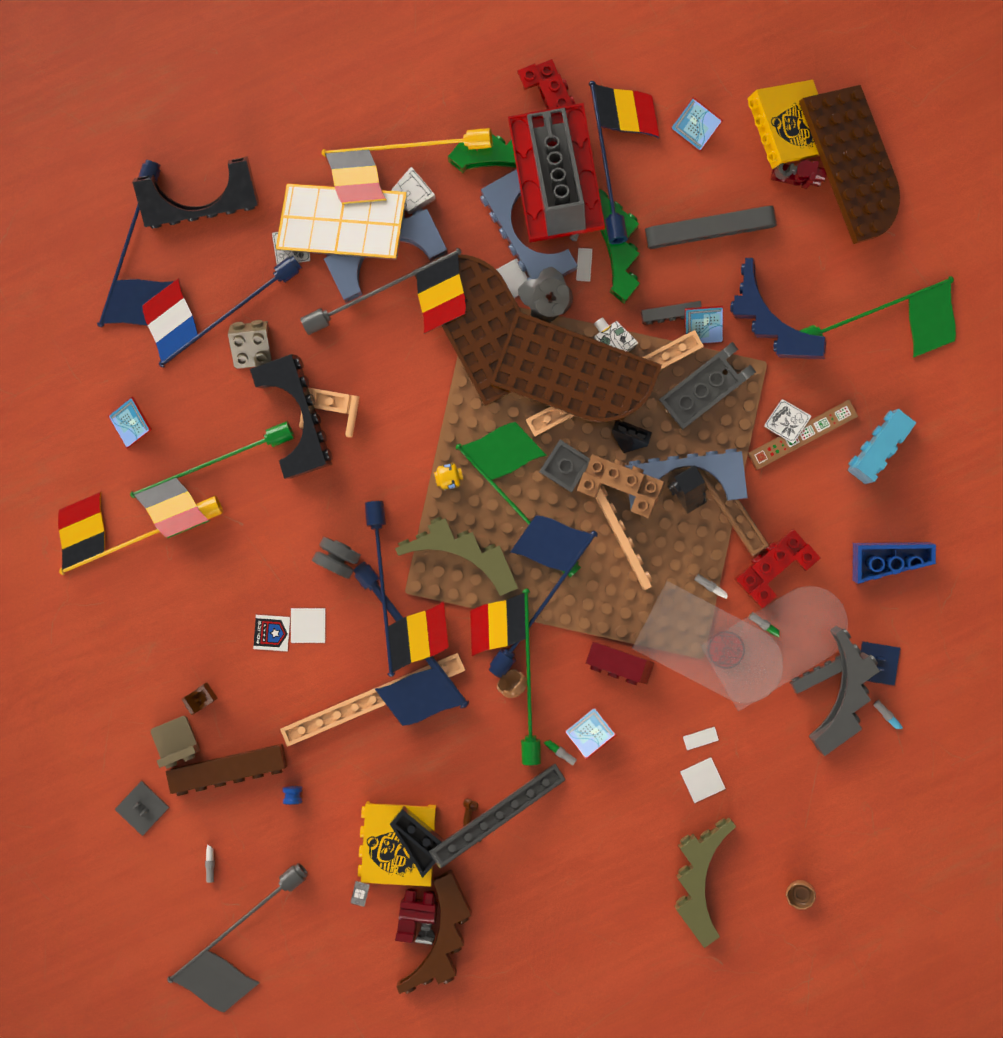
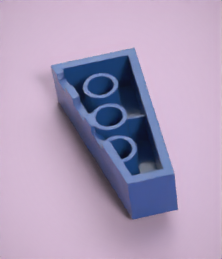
(884, 559)

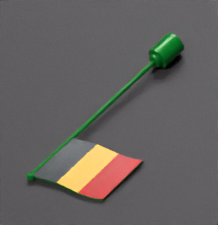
(172, 504)
(499, 626)

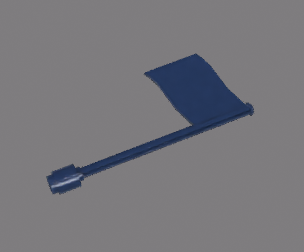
(419, 693)

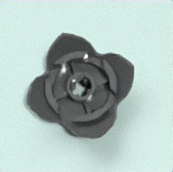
(534, 293)

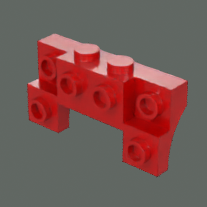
(549, 82)
(773, 562)

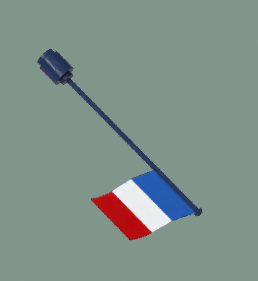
(174, 323)

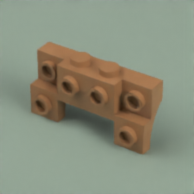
(631, 481)

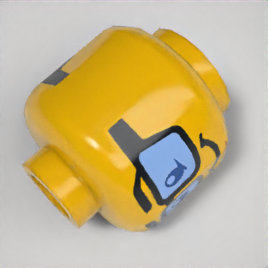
(448, 476)

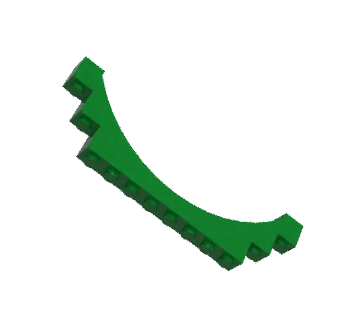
(621, 255)

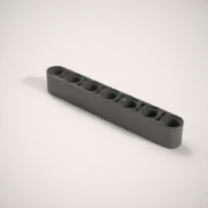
(710, 227)

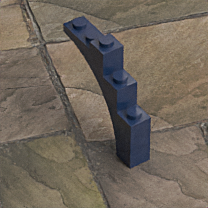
(790, 342)

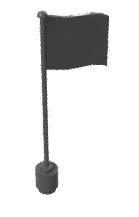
(214, 977)

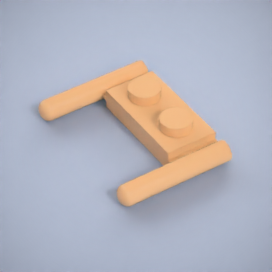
(337, 403)

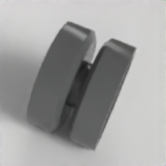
(336, 557)

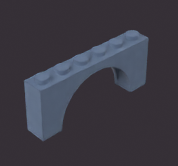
(500, 199)
(415, 230)
(725, 467)

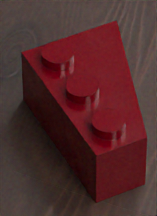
(619, 664)

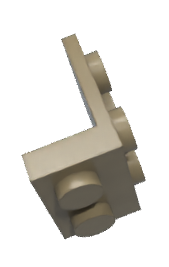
(249, 343)
(174, 741)

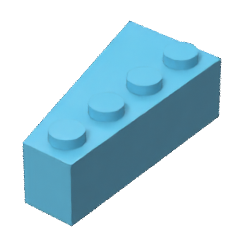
(881, 446)

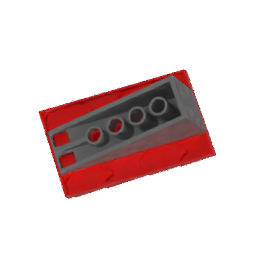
(556, 172)

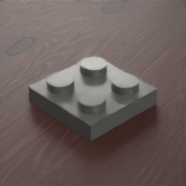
(565, 466)

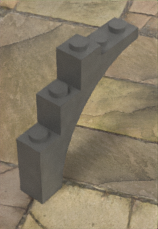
(842, 721)

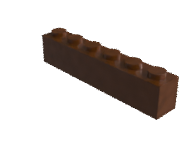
(225, 769)

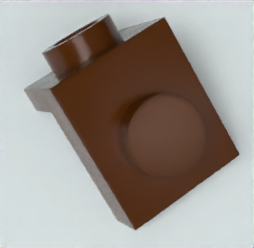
(199, 698)

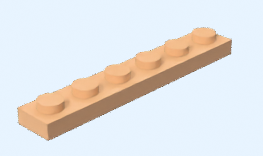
(626, 543)

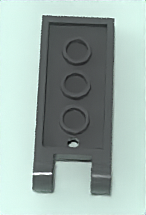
(704, 388)

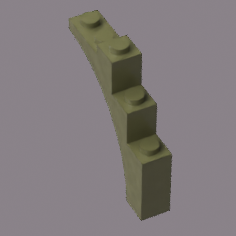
(466, 546)
(693, 877)

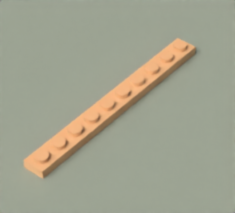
(665, 355)
(354, 707)

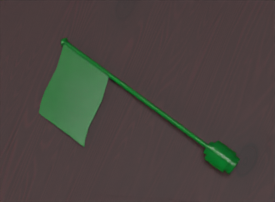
(929, 317)
(500, 455)

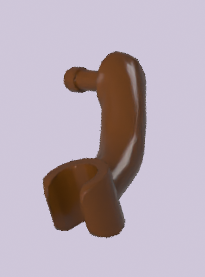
(470, 806)

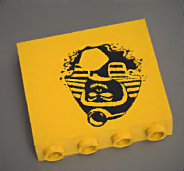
(782, 122)
(382, 852)

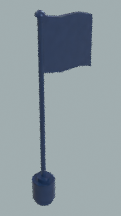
(128, 296)
(553, 547)

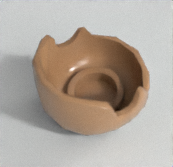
(512, 684)
(800, 894)

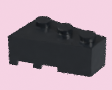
(689, 489)
(416, 839)

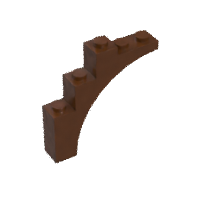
(438, 962)

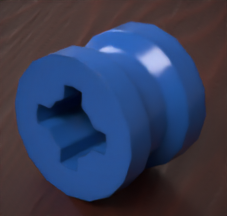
(292, 795)

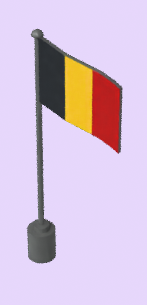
(438, 292)

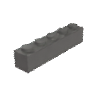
(667, 313)
(816, 676)

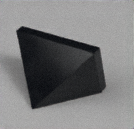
(630, 436)

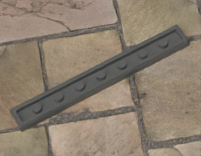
(497, 816)

